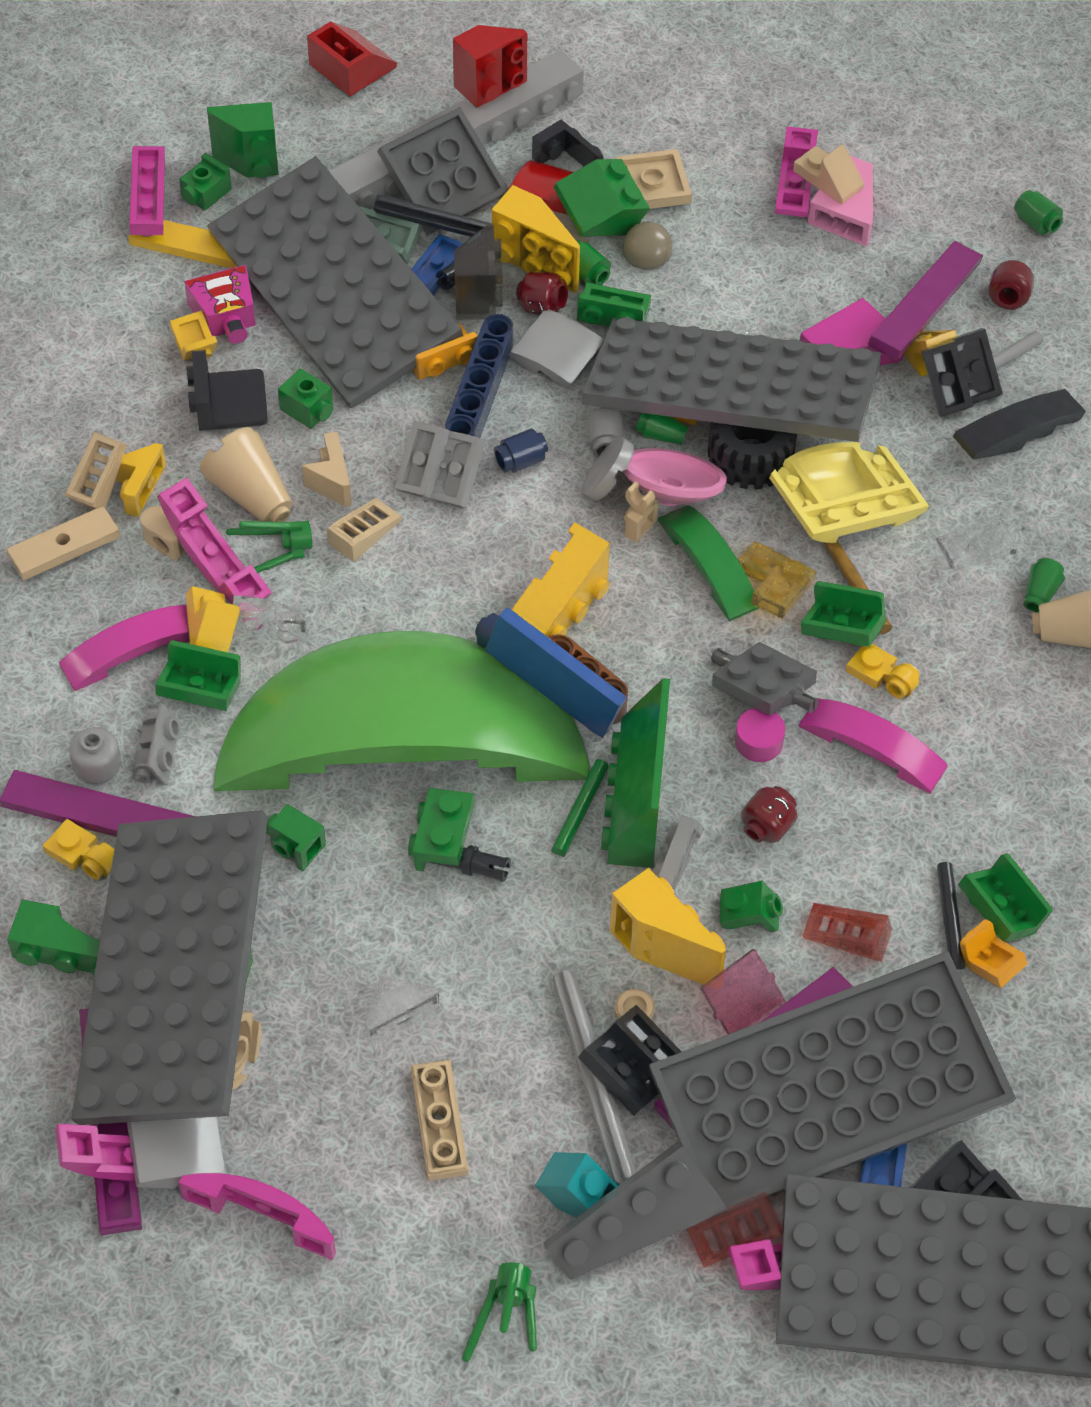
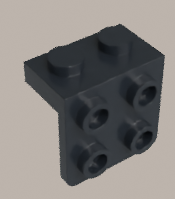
(226, 397)

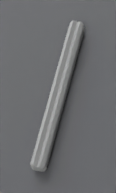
(599, 1096)

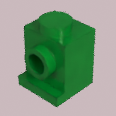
(205, 182)
(296, 836)

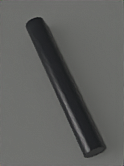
(950, 913)

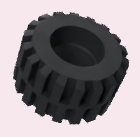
(749, 462)

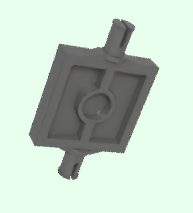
(764, 679)

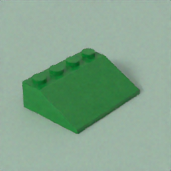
(636, 781)

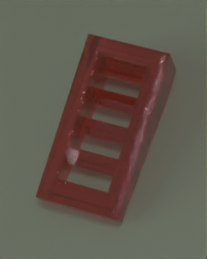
(859, 945)
(768, 1214)

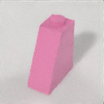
(854, 217)

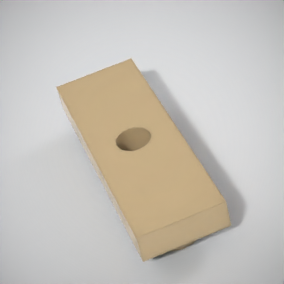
(63, 543)
(442, 1138)

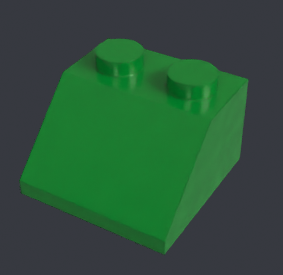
(244, 138)
(602, 198)

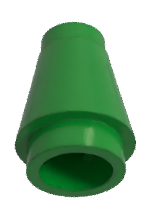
(661, 428)
(1043, 583)

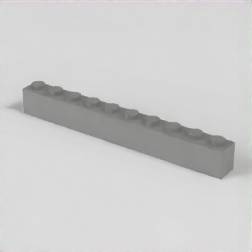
(547, 86)

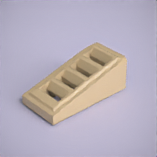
(81, 477)
(351, 547)

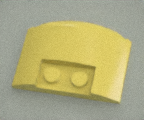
(846, 490)

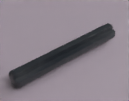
(428, 216)

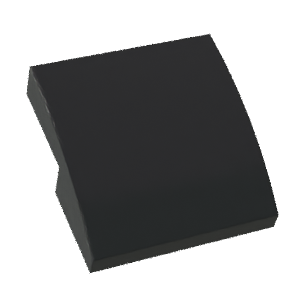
(962, 372)
(623, 1057)
(963, 1173)

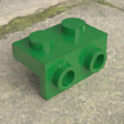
(603, 303)
(845, 614)
(199, 675)
(441, 828)
(1006, 899)

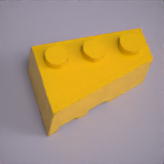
(569, 585)

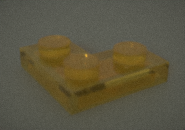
(781, 578)

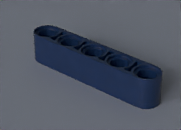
(482, 377)

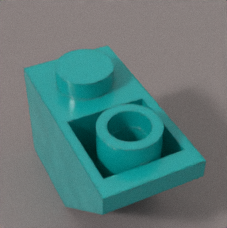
(574, 1182)

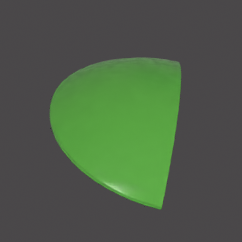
(395, 703)

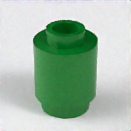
(1038, 212)
(593, 265)

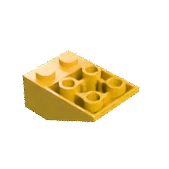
(535, 237)
(664, 930)

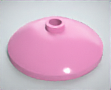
(675, 476)

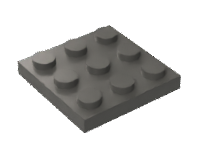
(444, 167)

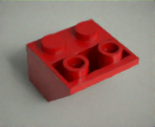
(347, 57)
(489, 62)

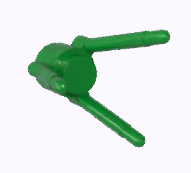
(293, 535)
(512, 1289)

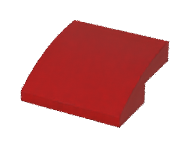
(539, 180)

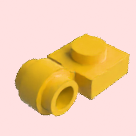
(875, 665)
(75, 845)

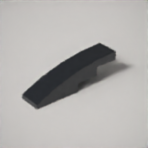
(1013, 425)

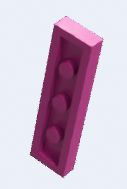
(147, 190)

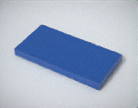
(555, 673)

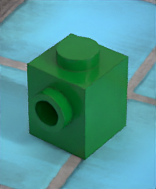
(305, 398)

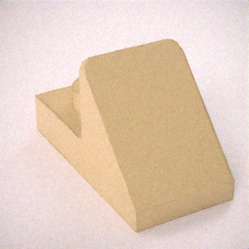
(830, 172)
(330, 474)

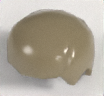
(647, 245)

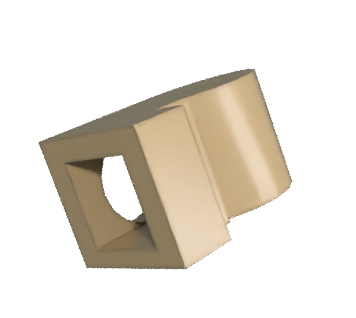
(159, 533)

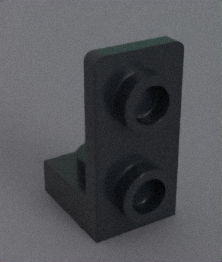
(559, 138)

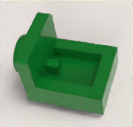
(750, 905)

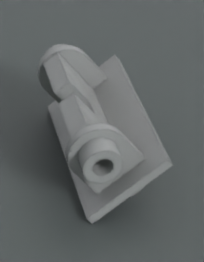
(160, 734)

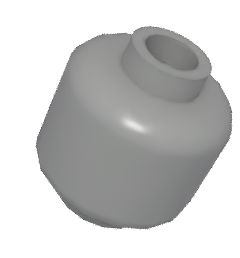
(95, 755)

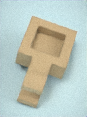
(641, 513)

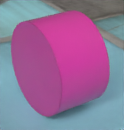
(759, 735)

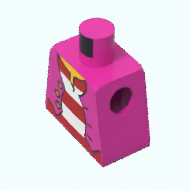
(224, 301)

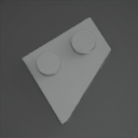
(681, 839)

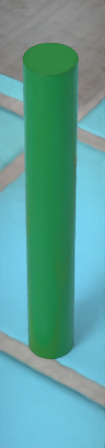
(580, 807)

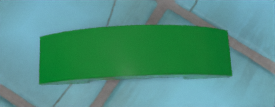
(712, 558)

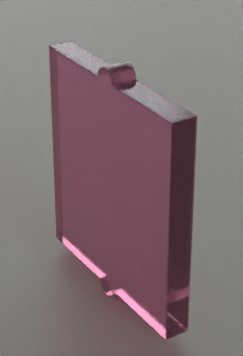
(743, 993)

